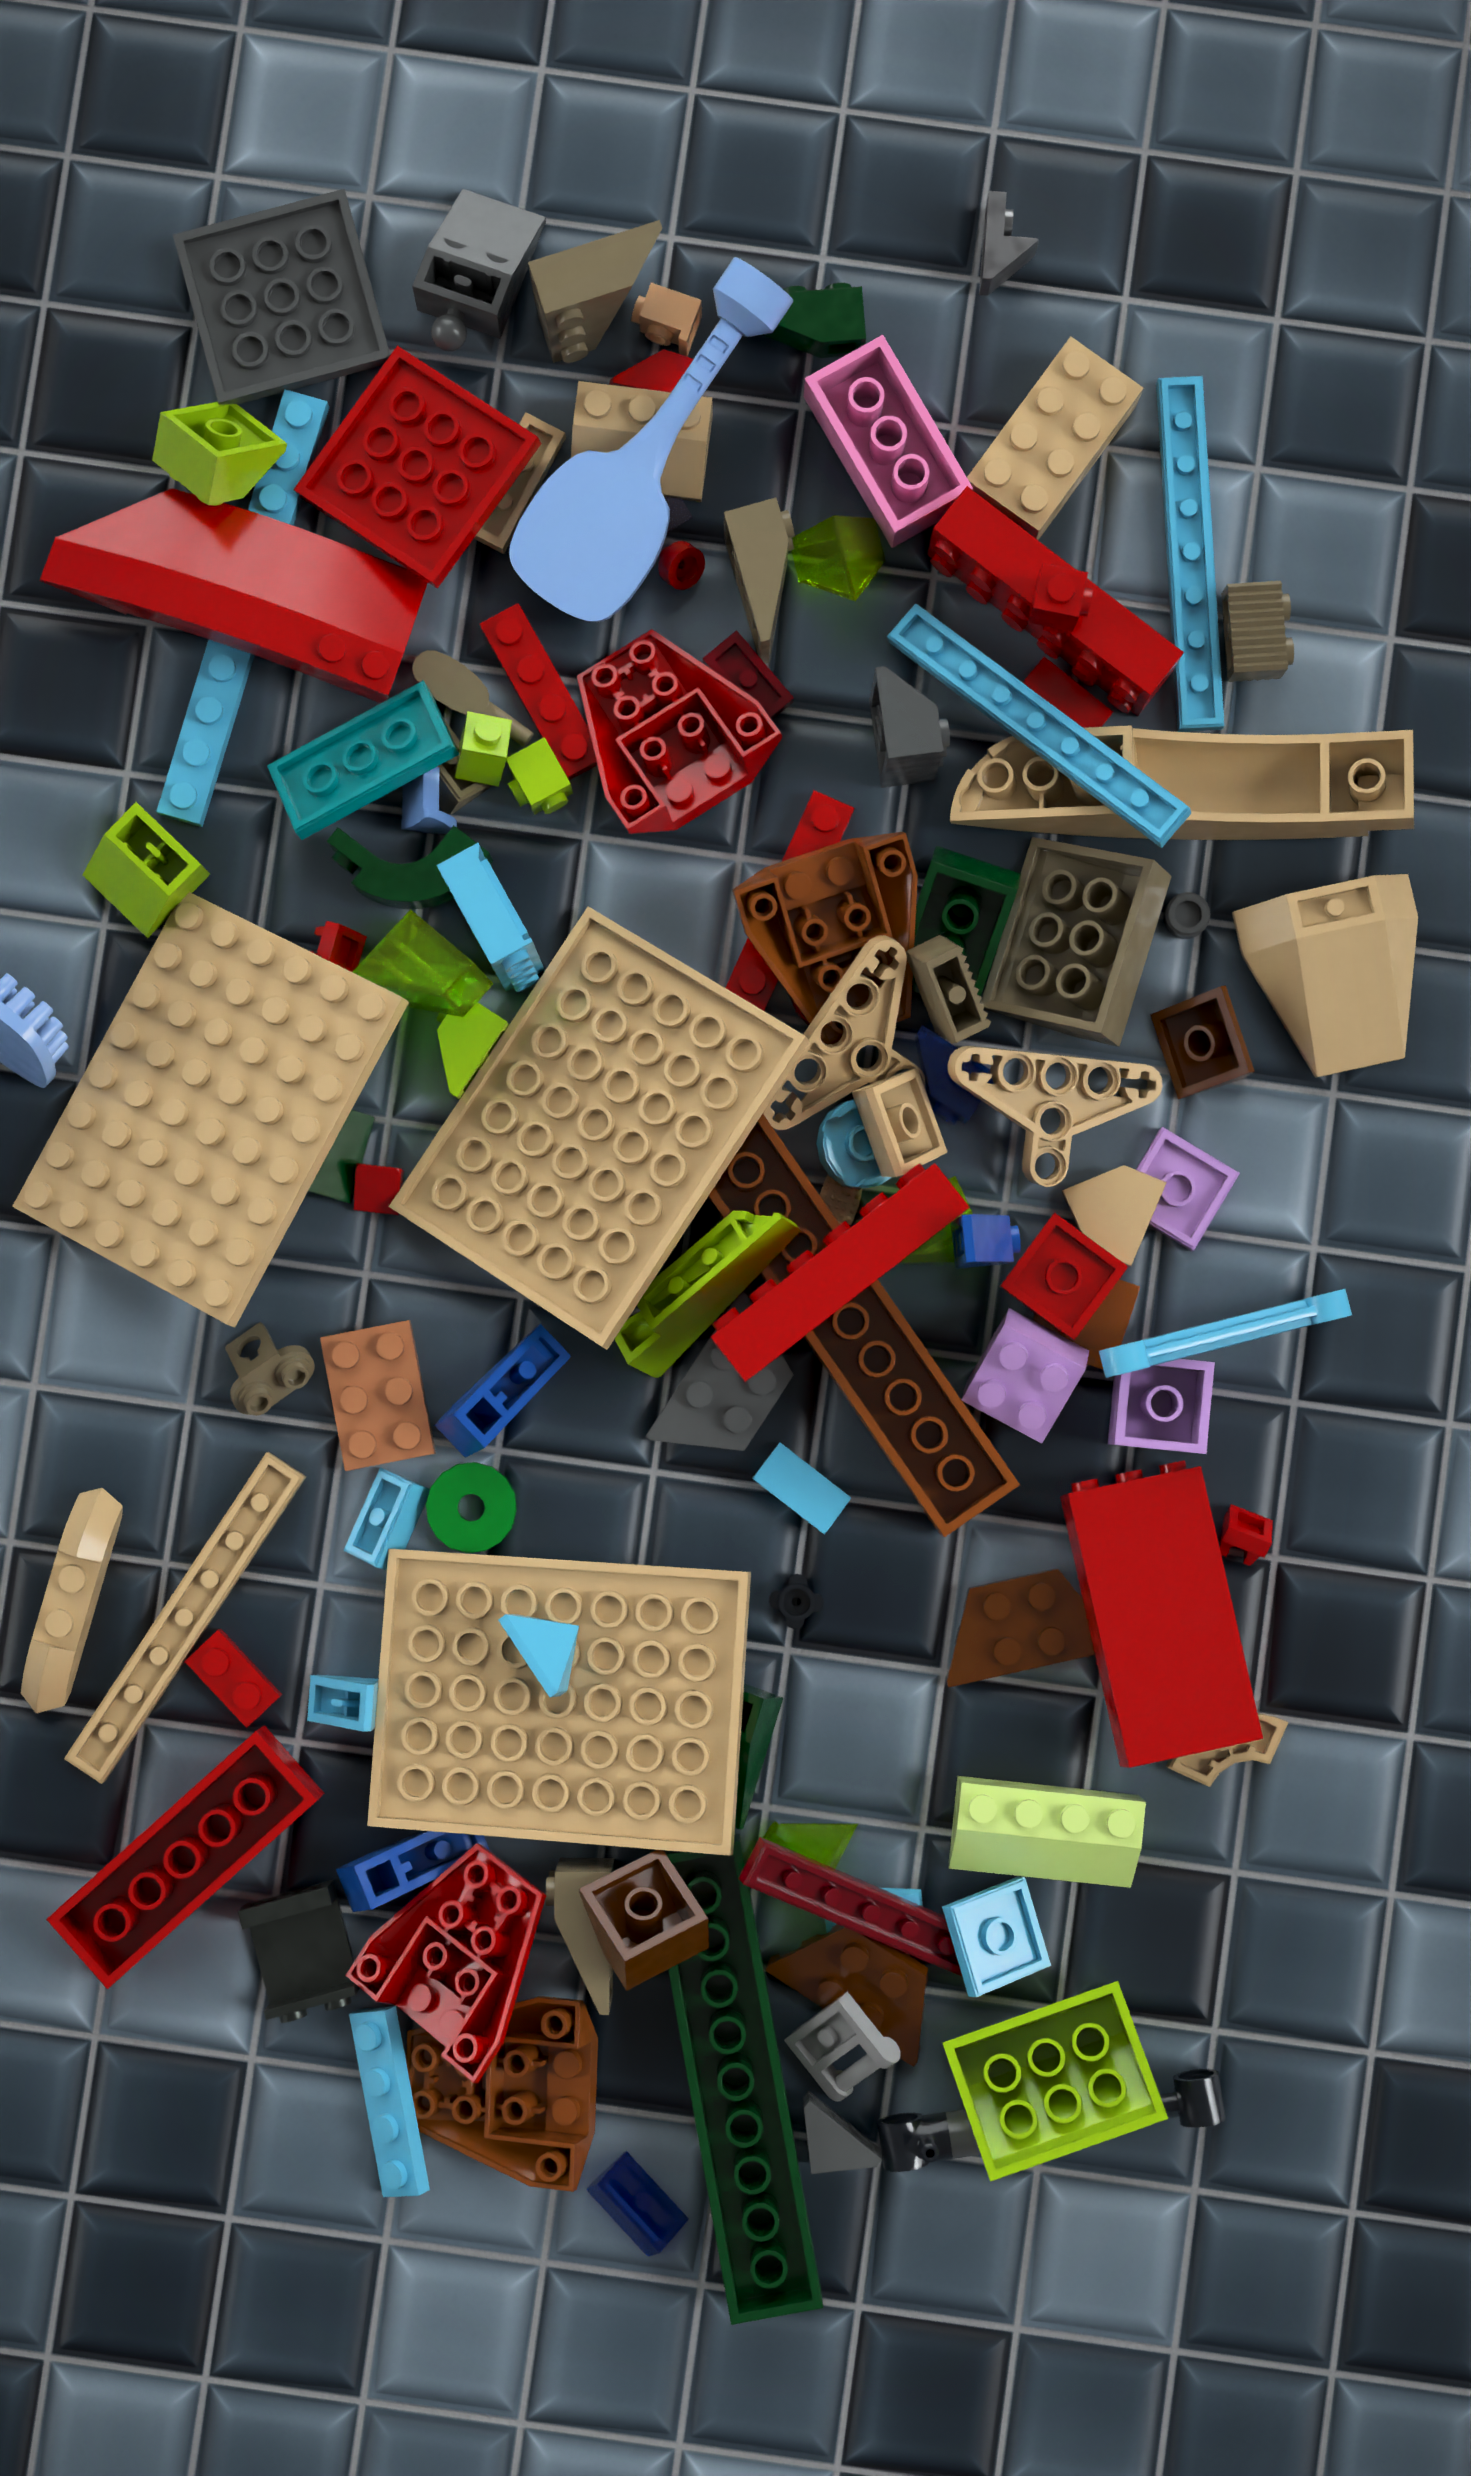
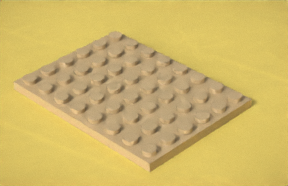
(210, 1107)
(599, 1126)
(621, 1759)

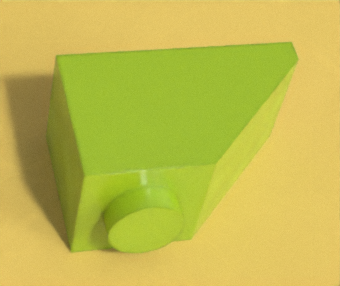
(467, 1044)

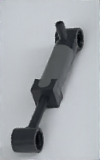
(915, 2139)

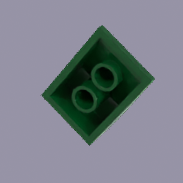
(967, 905)

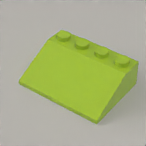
(1054, 2081)

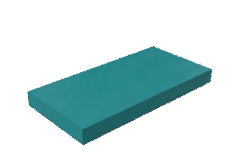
(362, 760)

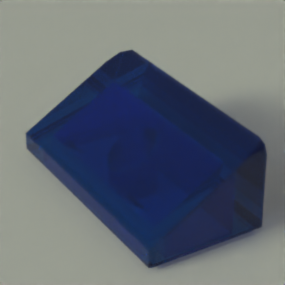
(637, 2204)

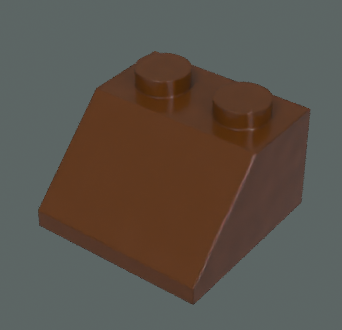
(645, 1918)

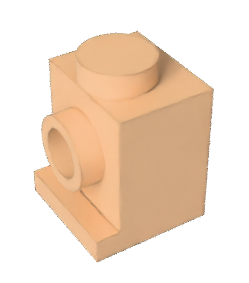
(668, 317)

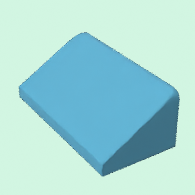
(801, 1488)
(386, 1518)

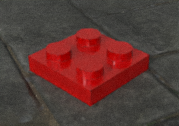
(1063, 1276)

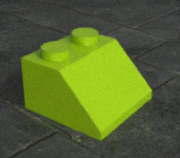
(215, 450)

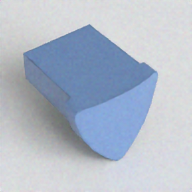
(421, 806)

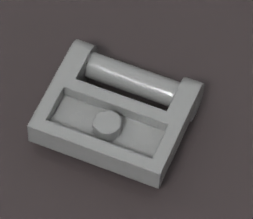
(832, 2035)

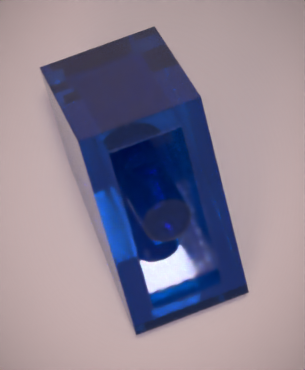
(950, 1099)

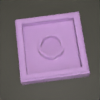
(1192, 1190)

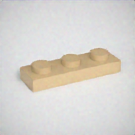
(501, 524)

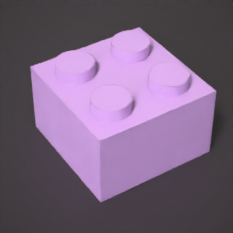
(1025, 1375)
(1163, 1407)

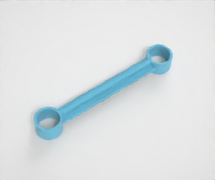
(1224, 1333)

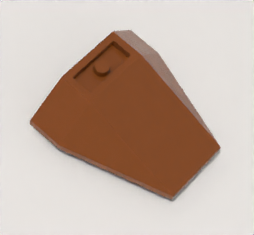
(821, 911)
(533, 2104)

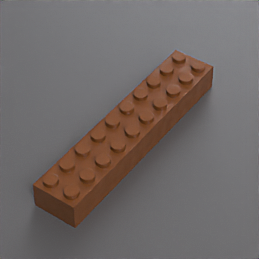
(873, 1350)

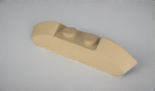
(70, 1600)

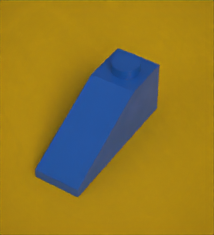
(984, 1240)
(502, 1392)
(402, 1867)

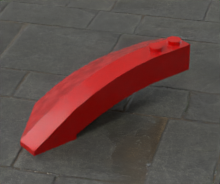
(247, 586)

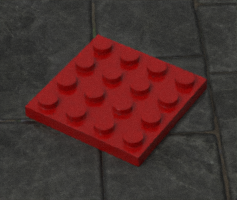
(417, 466)

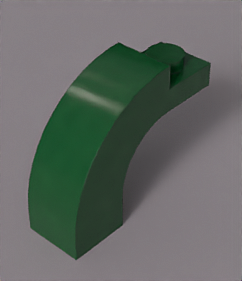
(400, 885)

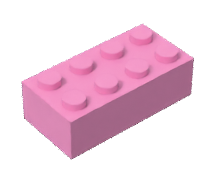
(886, 440)

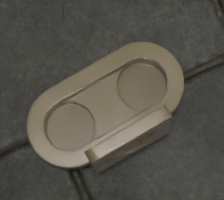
(269, 1375)

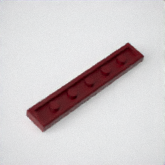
(850, 1903)

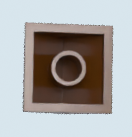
(1202, 1043)

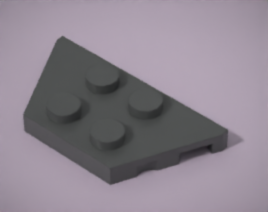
(715, 1404)

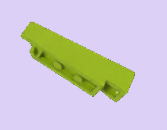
(700, 1287)

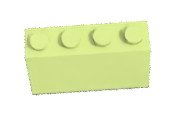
(1046, 1831)

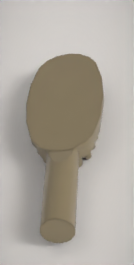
(461, 690)

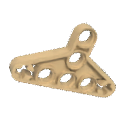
(862, 1026)
(1073, 1100)

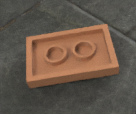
(377, 1395)

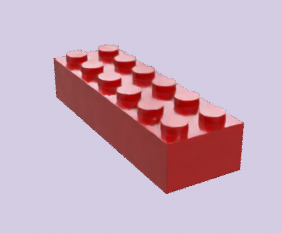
(1002, 568)
(839, 1272)
(185, 1856)

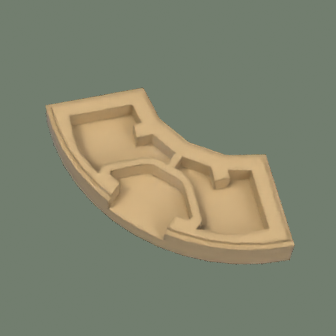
(1207, 1765)

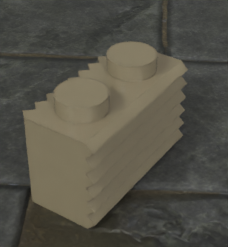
(1256, 631)
(947, 989)

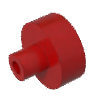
(681, 565)

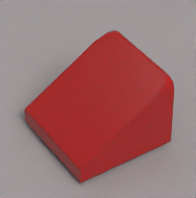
(376, 1188)

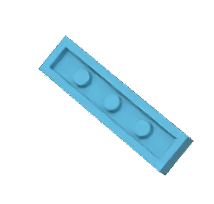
(389, 2102)

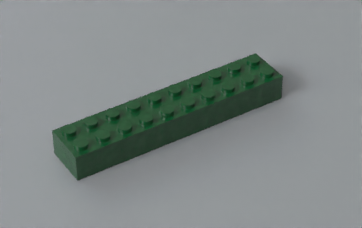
(742, 2101)

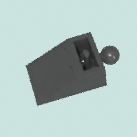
(475, 267)

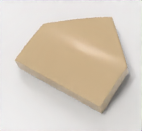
(1115, 1209)

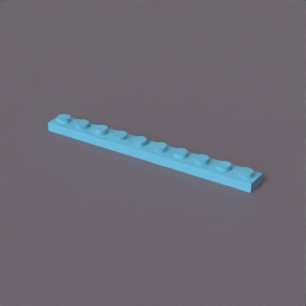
(225, 668)

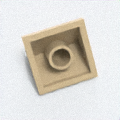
(899, 1123)

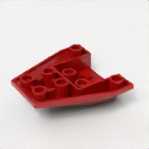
(670, 734)
(457, 1957)

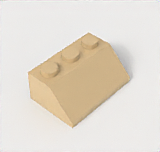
(614, 414)

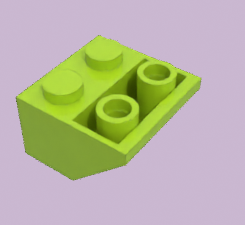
(143, 870)

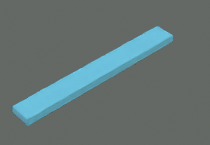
(1190, 553)
(1039, 725)

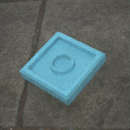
(996, 1936)

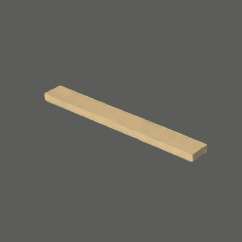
(185, 1617)

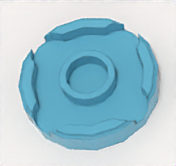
(846, 1149)

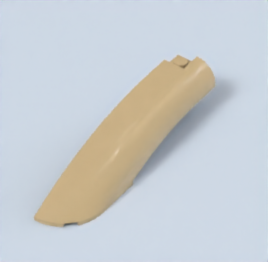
(1230, 782)

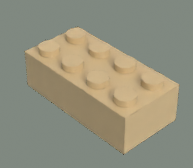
(1055, 437)

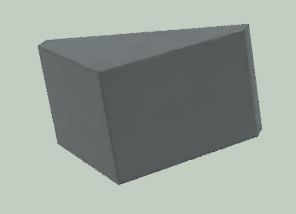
(835, 2142)

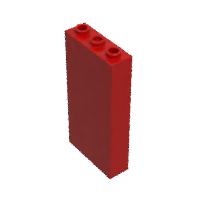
(1160, 1615)

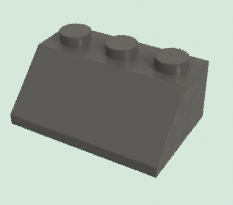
(906, 731)

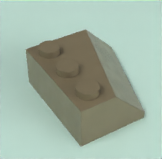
(585, 287)

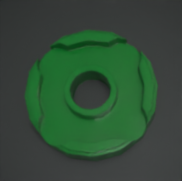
(444, 1511)

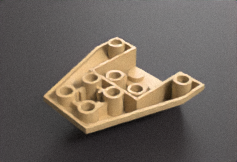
(1337, 968)

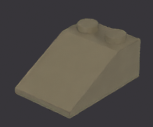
(758, 552)
(575, 1925)

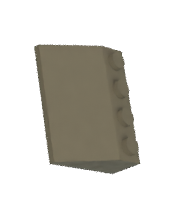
(1077, 940)

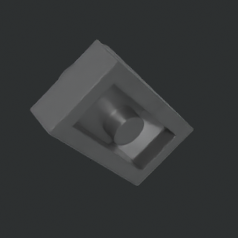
(1000, 251)

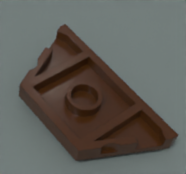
(1019, 1627)
(877, 1976)

